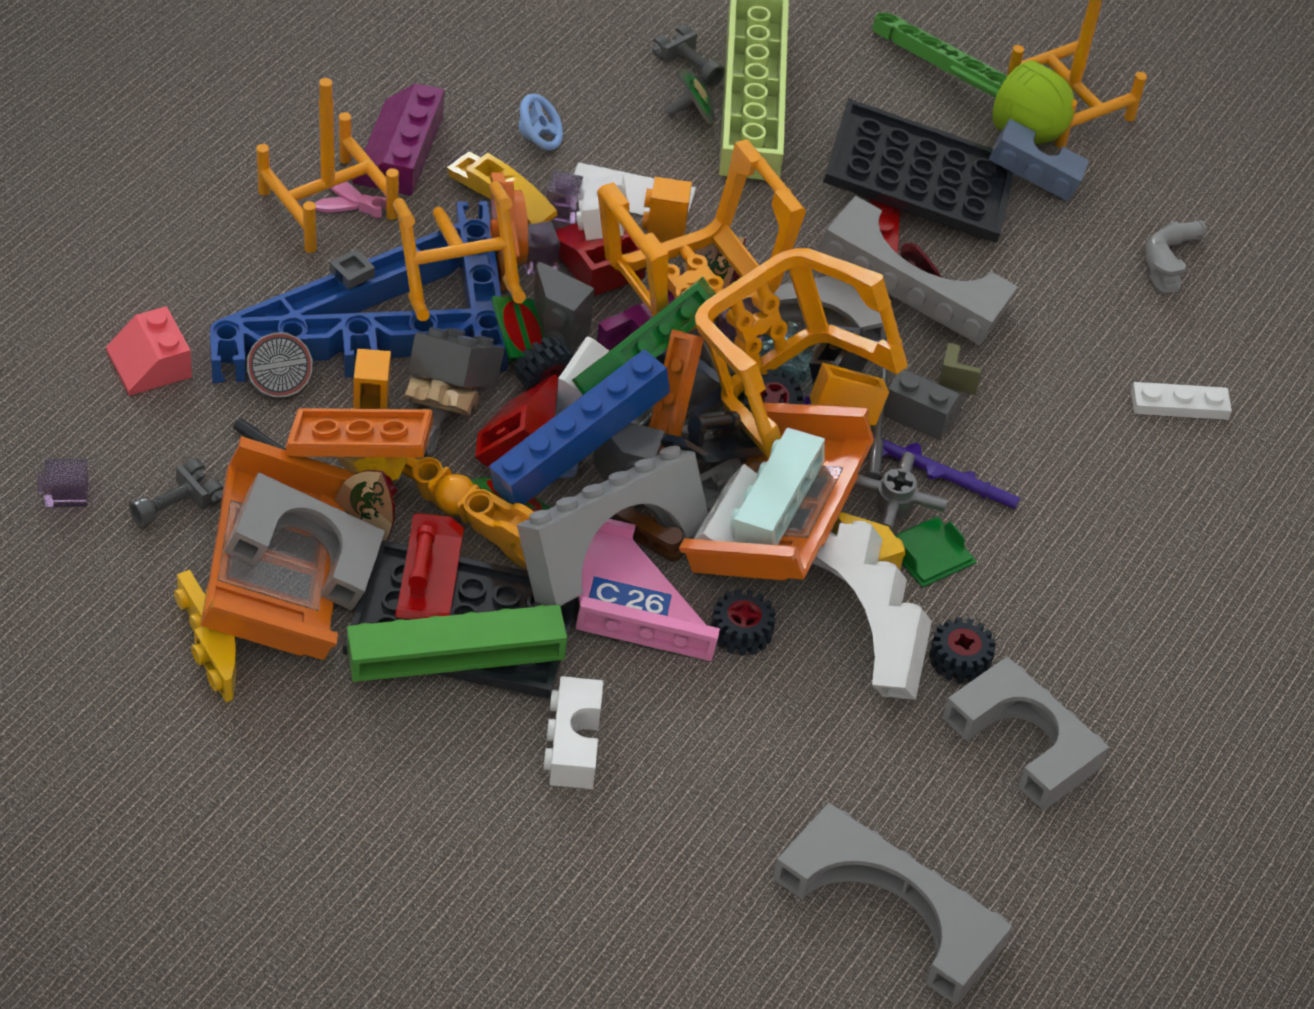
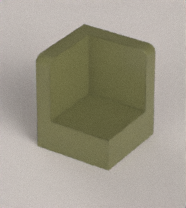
(957, 375)

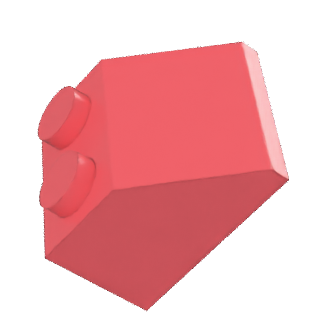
(150, 352)

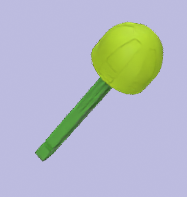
(1027, 95)

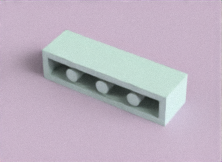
(779, 488)

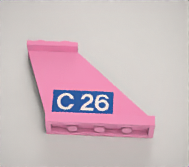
(634, 601)

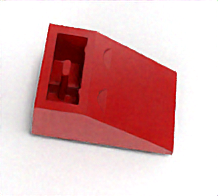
(588, 260)
(516, 421)

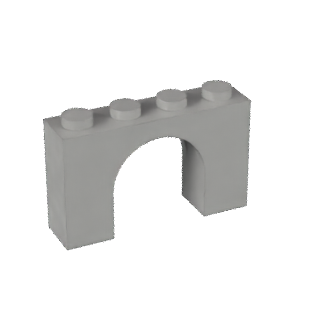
(348, 540)
(1011, 693)

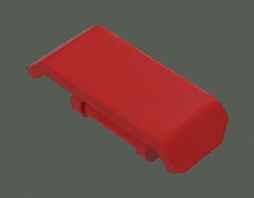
(430, 567)

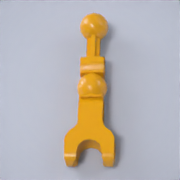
(460, 497)

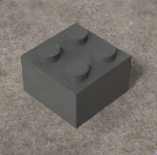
(456, 357)

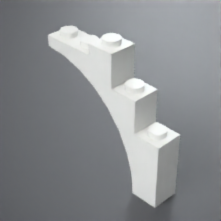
(897, 627)

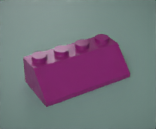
(405, 134)

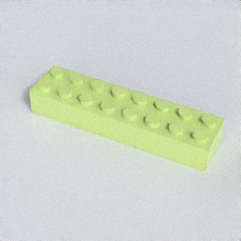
(755, 81)

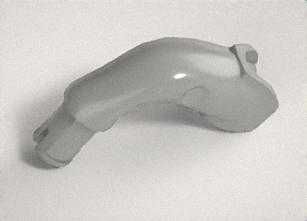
(1163, 264)

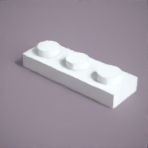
(1181, 400)

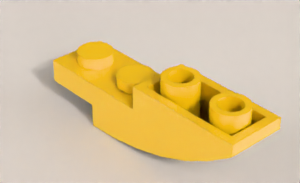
(475, 174)
(211, 647)

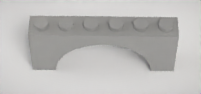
(840, 304)
(963, 306)
(559, 537)
(843, 850)

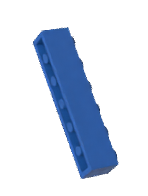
(580, 429)

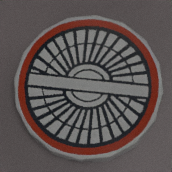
(279, 365)

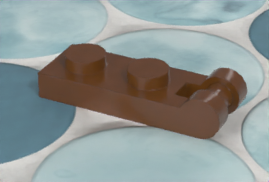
(653, 535)

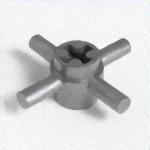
(899, 492)

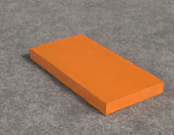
(360, 433)

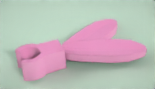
(350, 200)

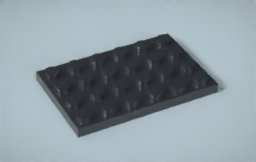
(919, 170)
(478, 589)

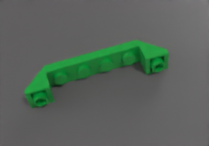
(651, 336)

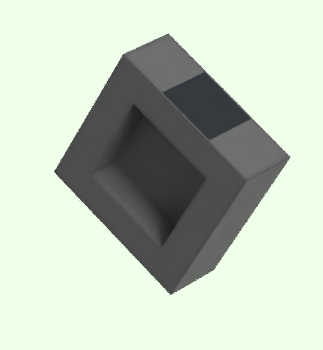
(352, 269)

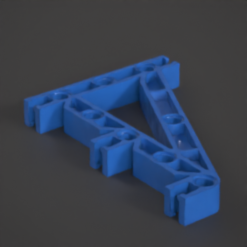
(328, 317)

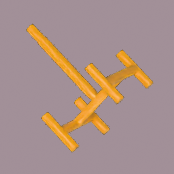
(1081, 51)
(329, 178)
(457, 248)

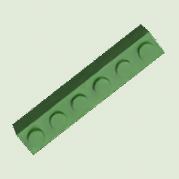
(456, 642)

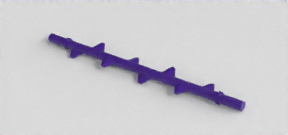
(938, 470)

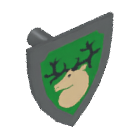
(696, 93)

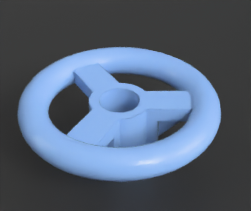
(536, 123)

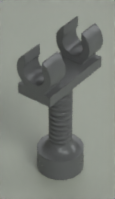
(683, 45)
(187, 477)

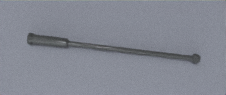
(876, 449)

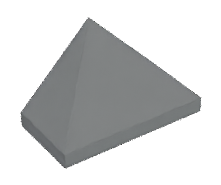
(715, 478)

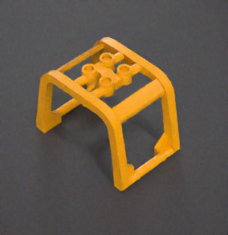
(655, 255)
(744, 354)

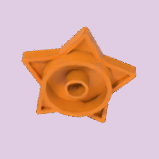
(518, 221)

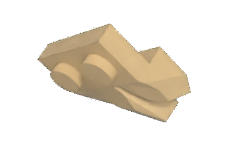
(441, 395)

